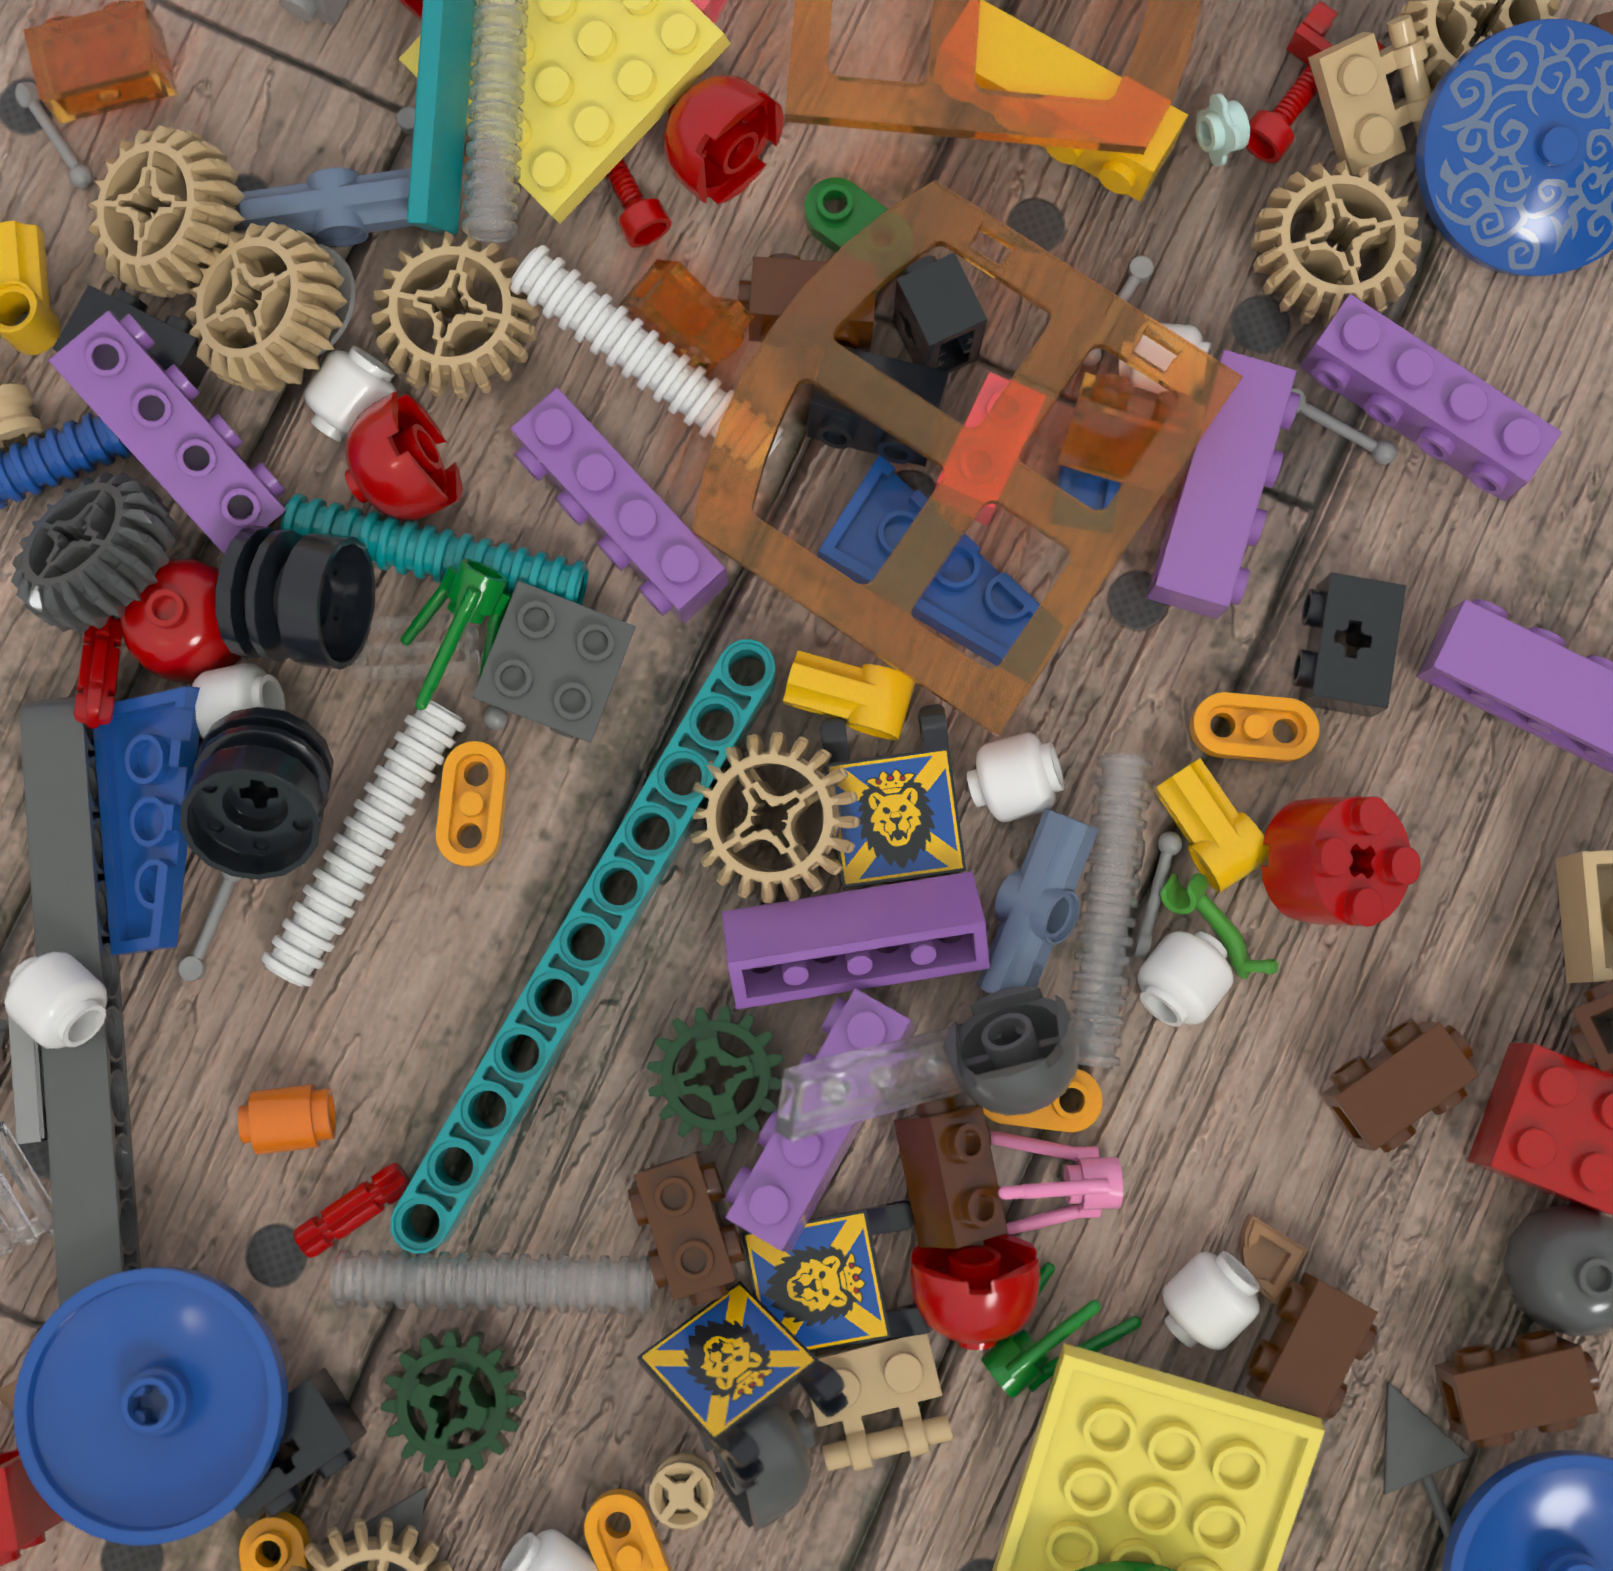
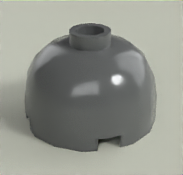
(1014, 1051)
(1563, 1269)
(783, 1450)

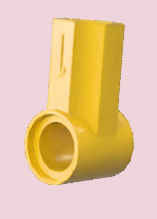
(25, 289)
(867, 697)
(1221, 840)

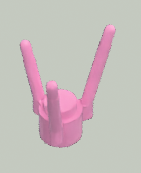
(1089, 1184)

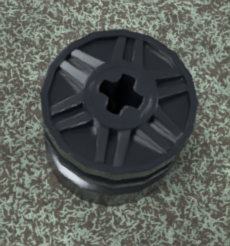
(295, 597)
(257, 793)

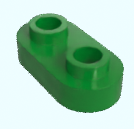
(839, 228)

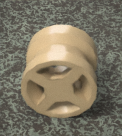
(16, 417)
(674, 1501)

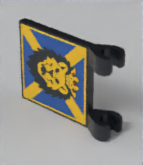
(902, 806)
(831, 1280)
(734, 1366)

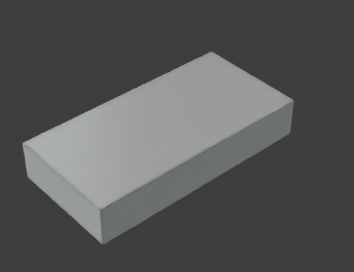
(27, 1086)

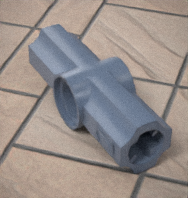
(334, 205)
(1038, 903)

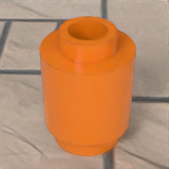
(287, 1119)

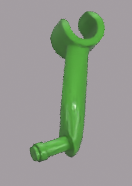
(1185, 901)

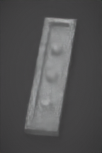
(864, 1084)

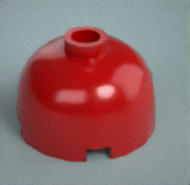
(719, 134)
(397, 461)
(176, 623)
(976, 1290)

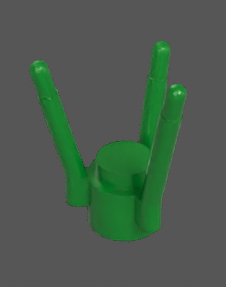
(473, 594)
(1022, 1360)

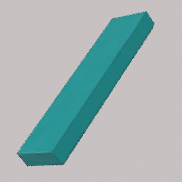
(440, 115)

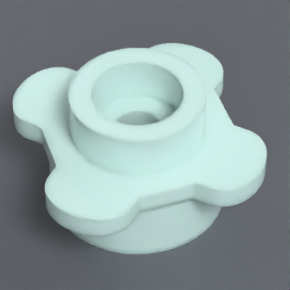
(1222, 128)

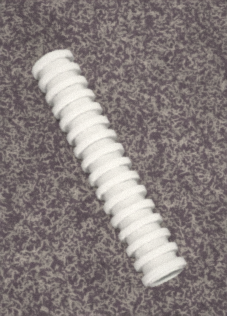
(623, 341)
(362, 844)

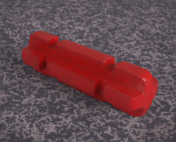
(98, 675)
(351, 1210)

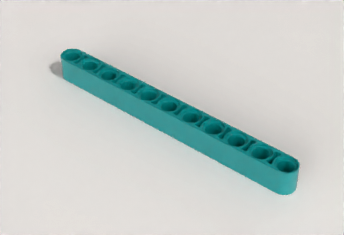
(560, 962)

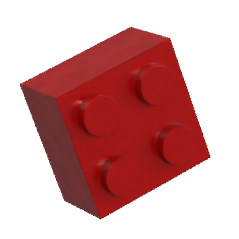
(1550, 1126)

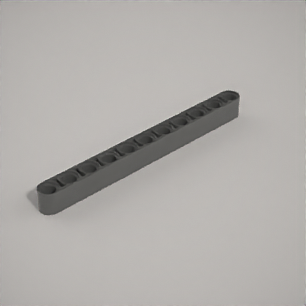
(87, 1082)

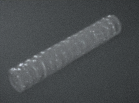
(495, 119)
(1109, 906)
(491, 1281)

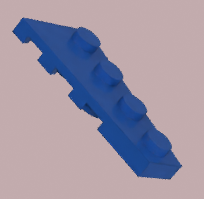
(967, 596)
(141, 783)

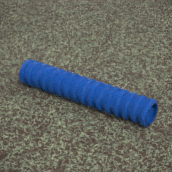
(57, 457)

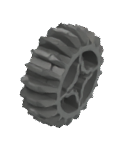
(93, 552)

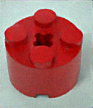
(1338, 861)

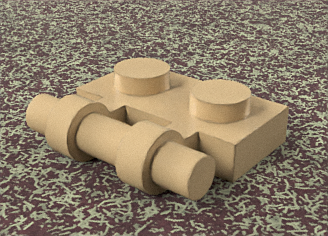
(1358, 97)
(877, 1379)

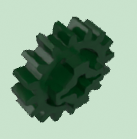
(722, 1104)
(479, 1408)

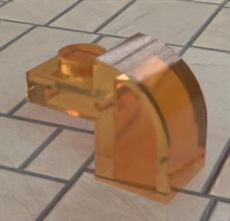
(687, 314)

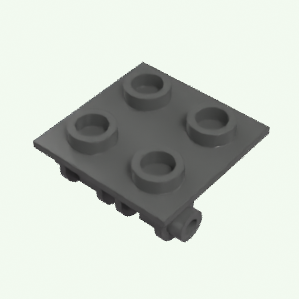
(554, 662)

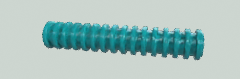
(431, 552)

